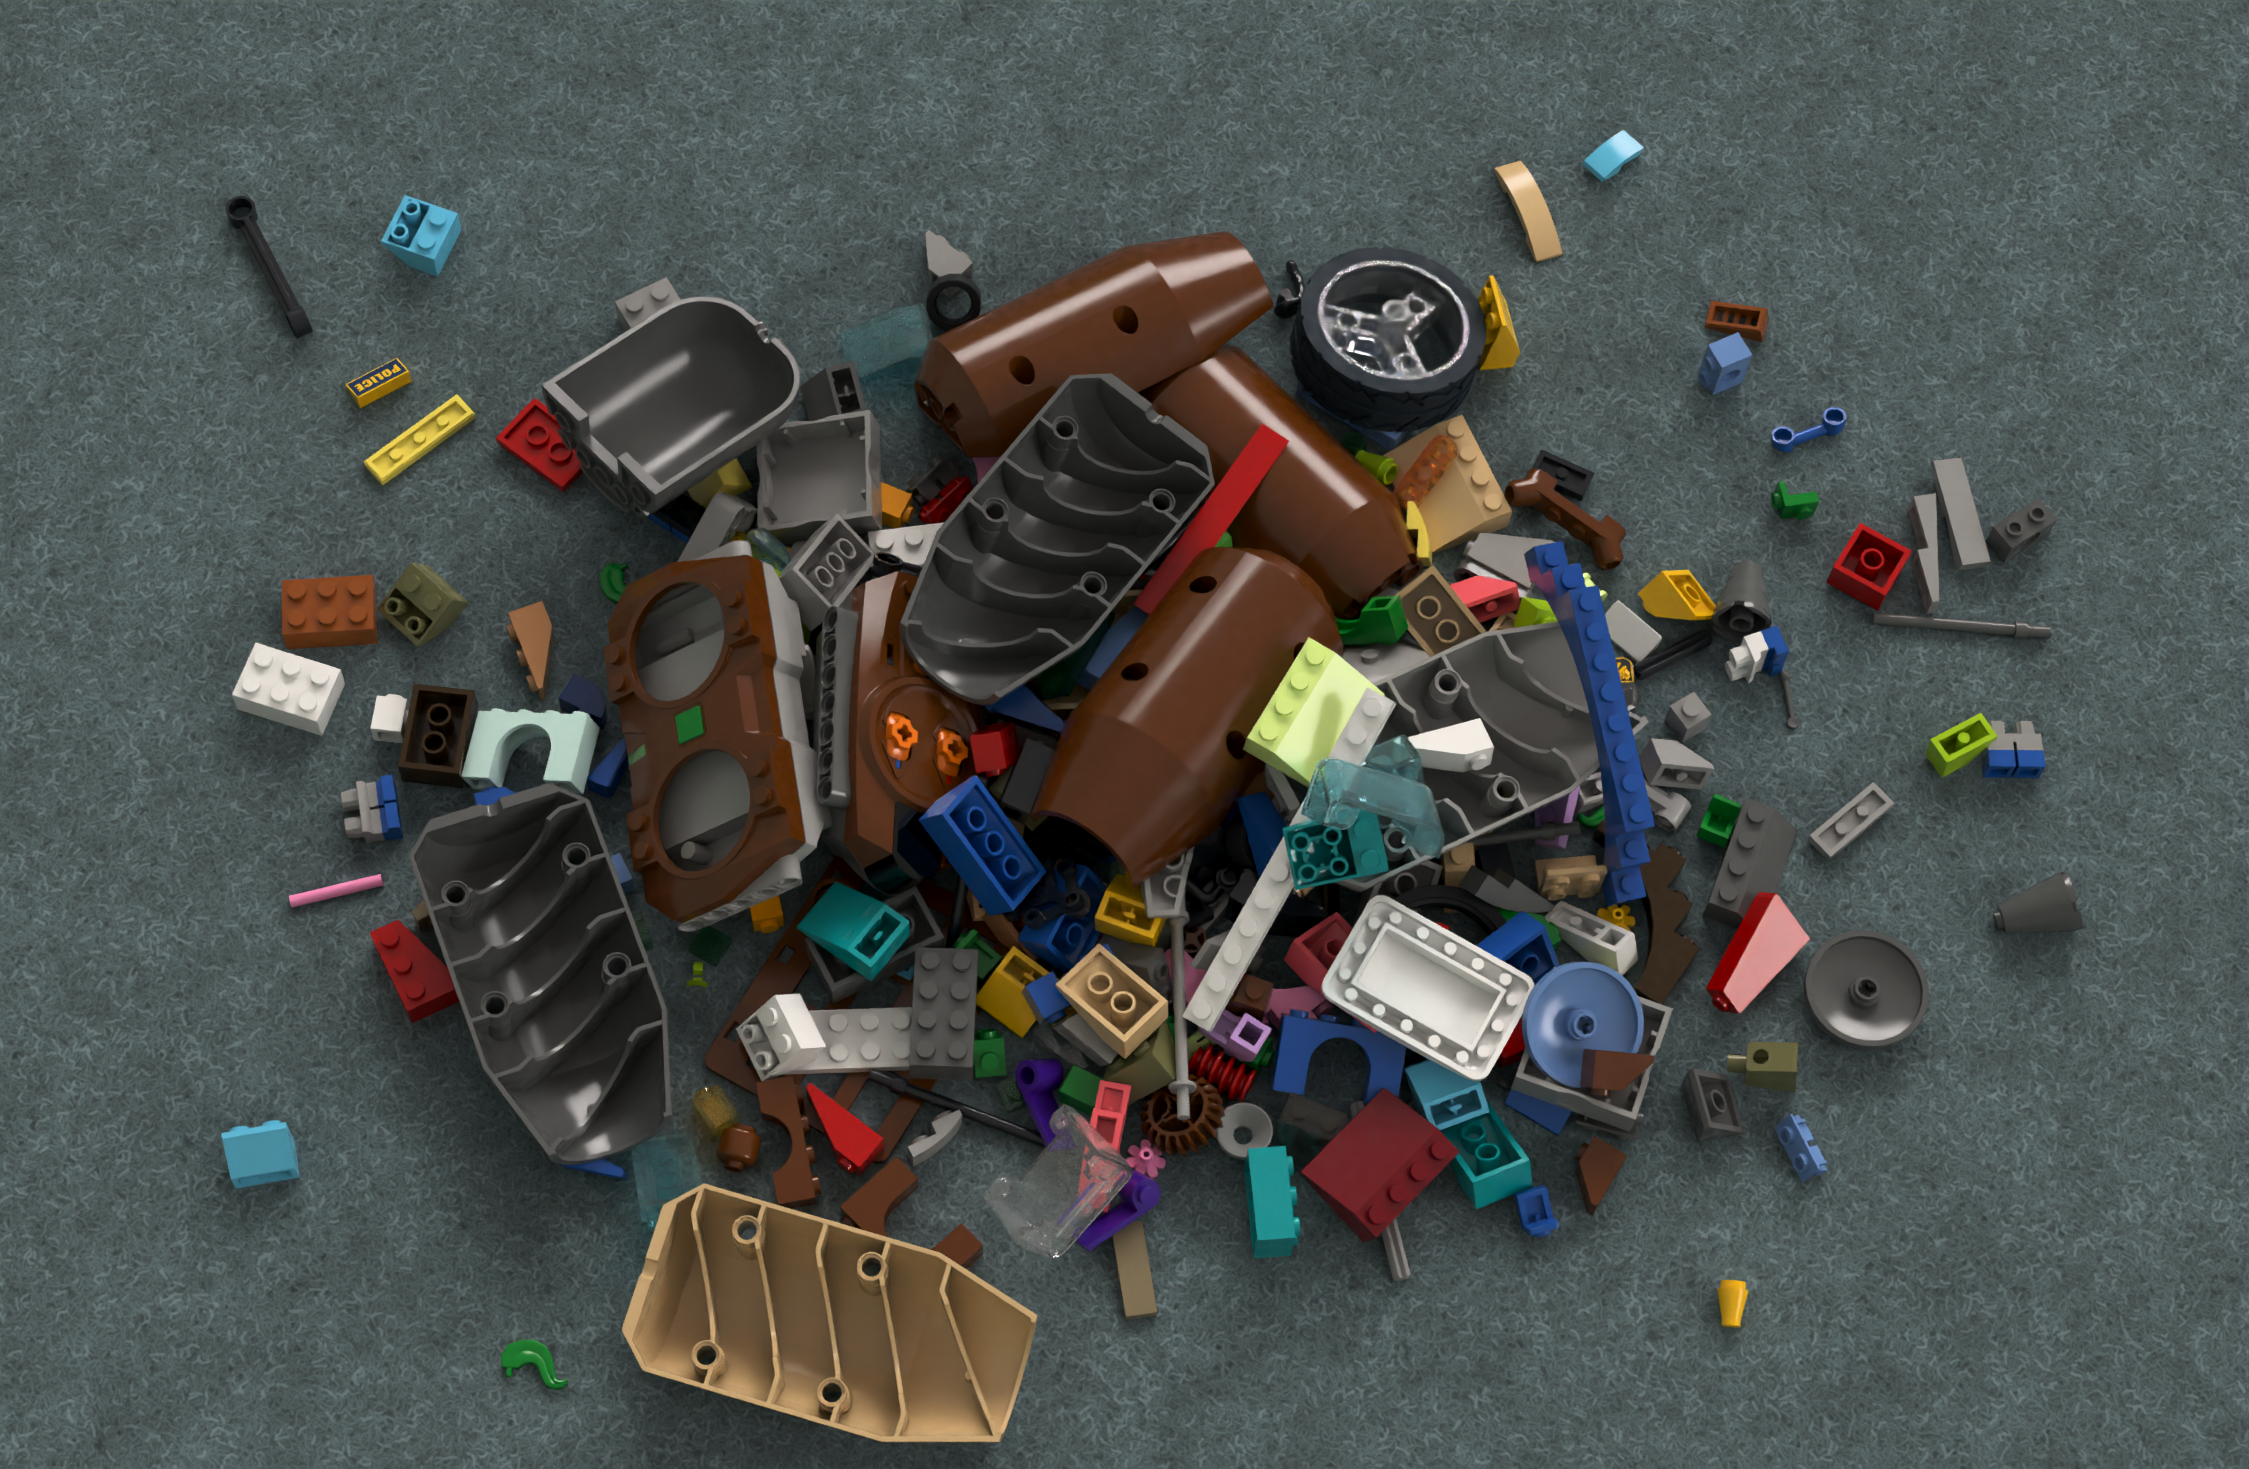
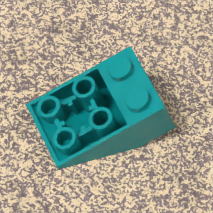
(1331, 855)
(856, 929)

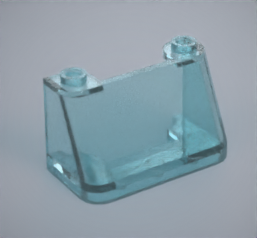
(1344, 788)

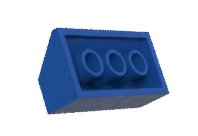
(983, 846)

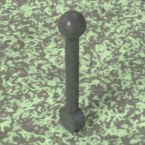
(1792, 722)

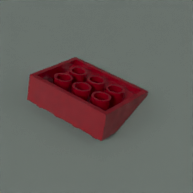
(1378, 1164)

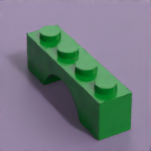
(1379, 622)

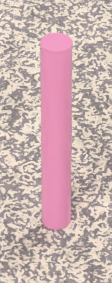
(336, 890)

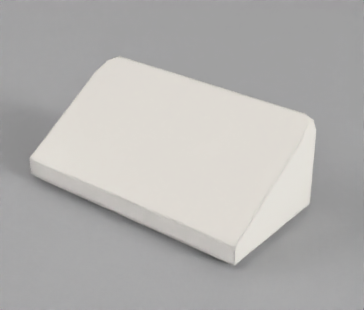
(1631, 632)

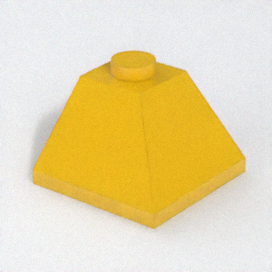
(1677, 596)

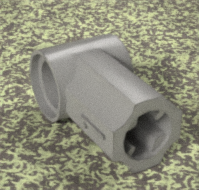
(1667, 808)

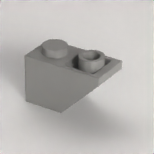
(945, 259)

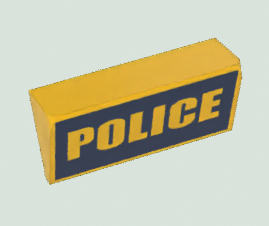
(379, 382)

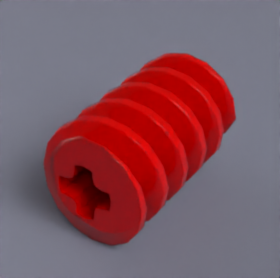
(1222, 1073)

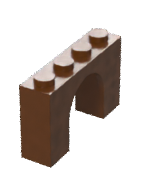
(883, 1193)

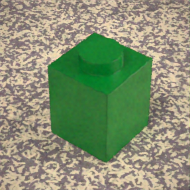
(1080, 1090)

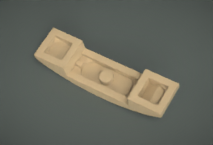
(1531, 210)

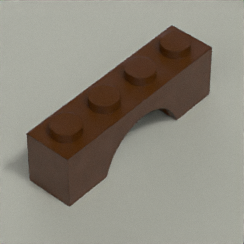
(779, 1104)

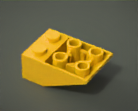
(1501, 343)

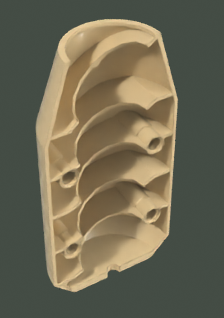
(794, 1317)

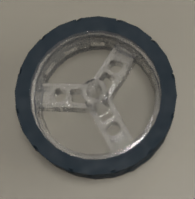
(1393, 385)

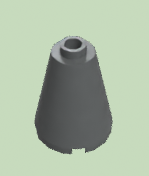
(1743, 603)
(2041, 908)

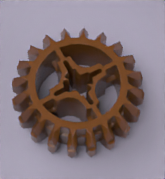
(1177, 1135)

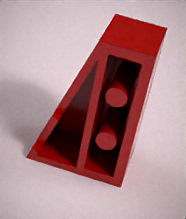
(415, 972)

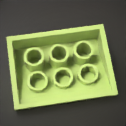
(1307, 712)

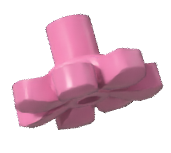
(1146, 1159)

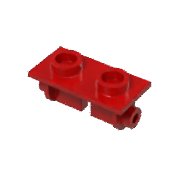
(952, 496)

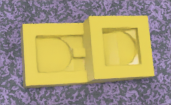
(1418, 530)

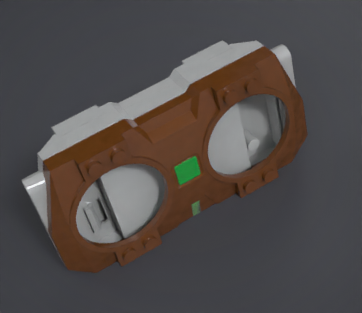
(714, 735)

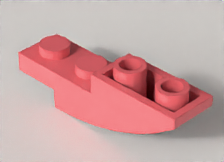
(1110, 1113)

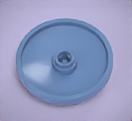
(1580, 1010)

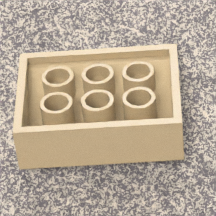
(1464, 497)

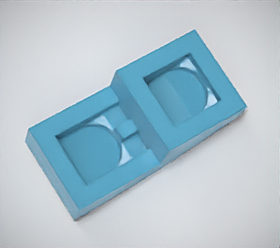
(1612, 155)

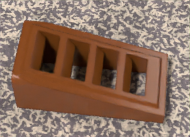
(1746, 331)

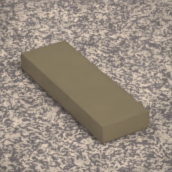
(1134, 1272)

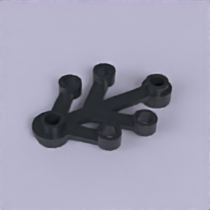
(1073, 903)

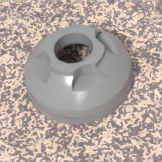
(1248, 1117)

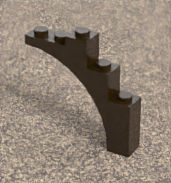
(1665, 909)

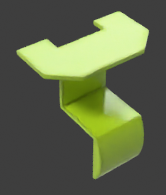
(697, 970)

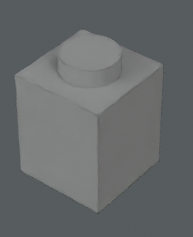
(1687, 717)

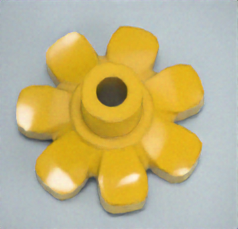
(1617, 916)

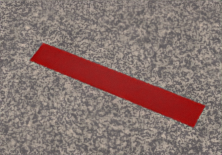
(1216, 513)

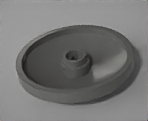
(1866, 990)

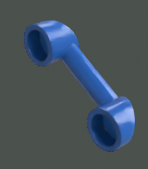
(1833, 422)

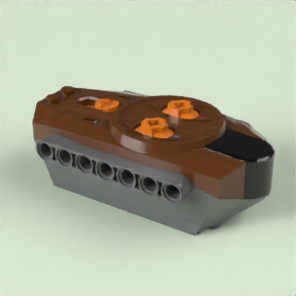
(884, 739)

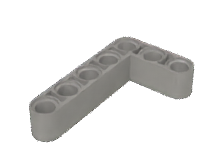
(718, 525)

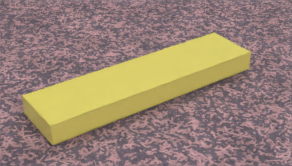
(419, 439)

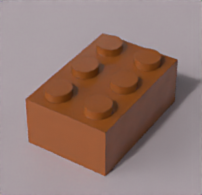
(329, 612)

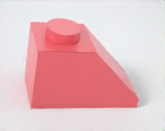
(1488, 596)

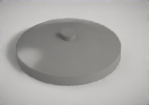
(1381, 660)

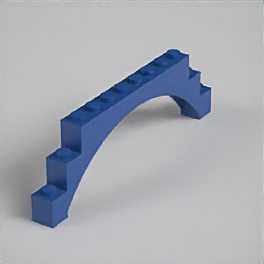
(1623, 784)

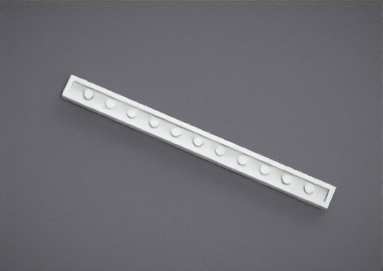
(1277, 879)

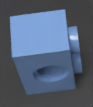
(1724, 364)

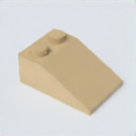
(1113, 1000)

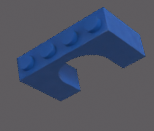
(1303, 1034)

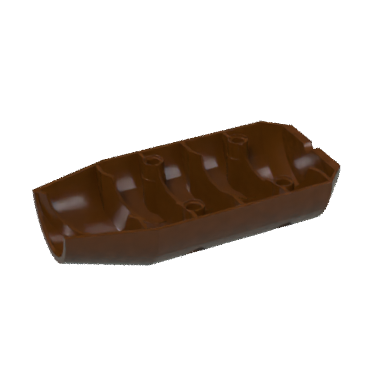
(1125, 314)
(1162, 733)

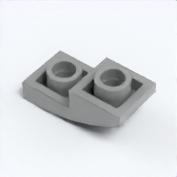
(942, 1129)

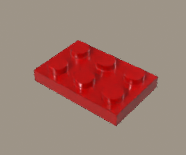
(536, 443)

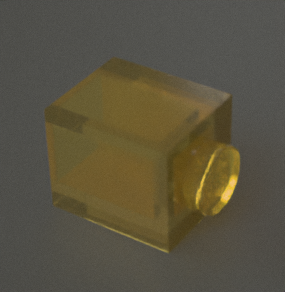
(714, 1110)

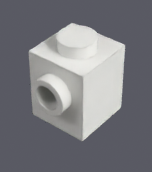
(389, 718)

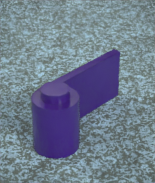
(1036, 1082)
(1138, 1197)

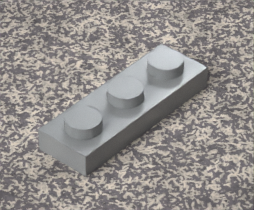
(1850, 821)

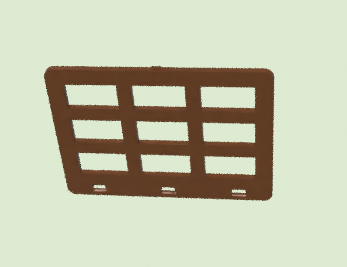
(775, 978)

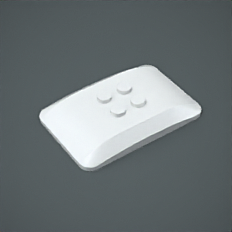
(1427, 988)

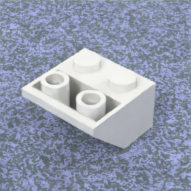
(780, 1036)

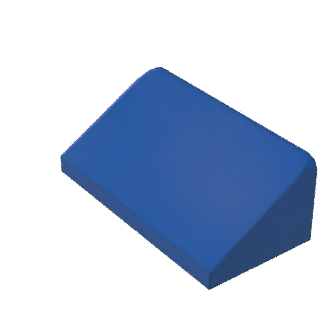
(1541, 1112)

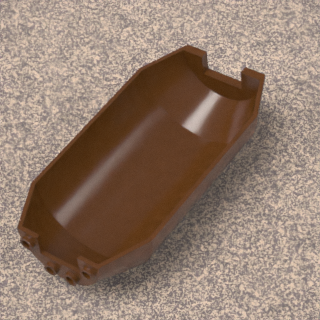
(1315, 498)

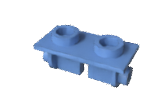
(1795, 1138)

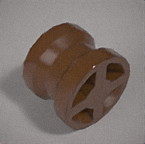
(1194, 938)

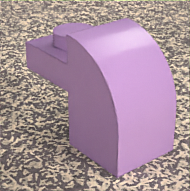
(1238, 1036)

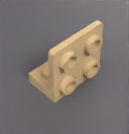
(1569, 876)

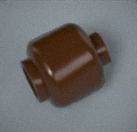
(738, 1147)

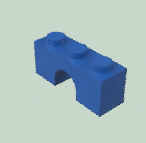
(1046, 1000)

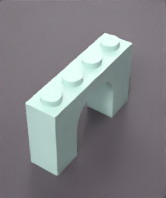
(502, 732)

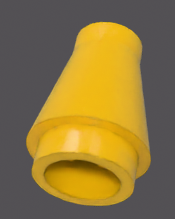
(1732, 1300)

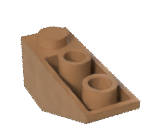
(536, 638)

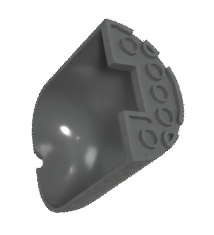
(673, 401)

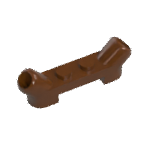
(1601, 536)

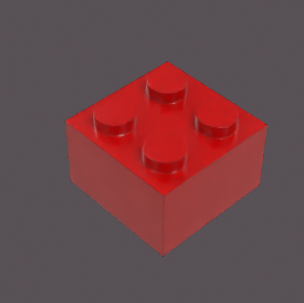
(1868, 566)

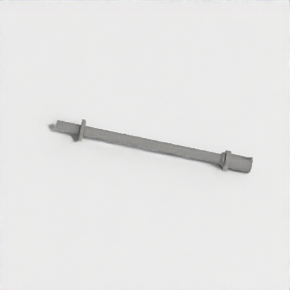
(1182, 1085)

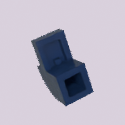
(584, 697)

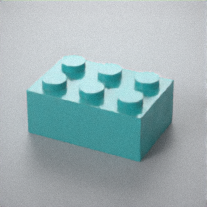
(1271, 1201)

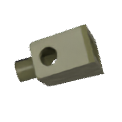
(1767, 1065)

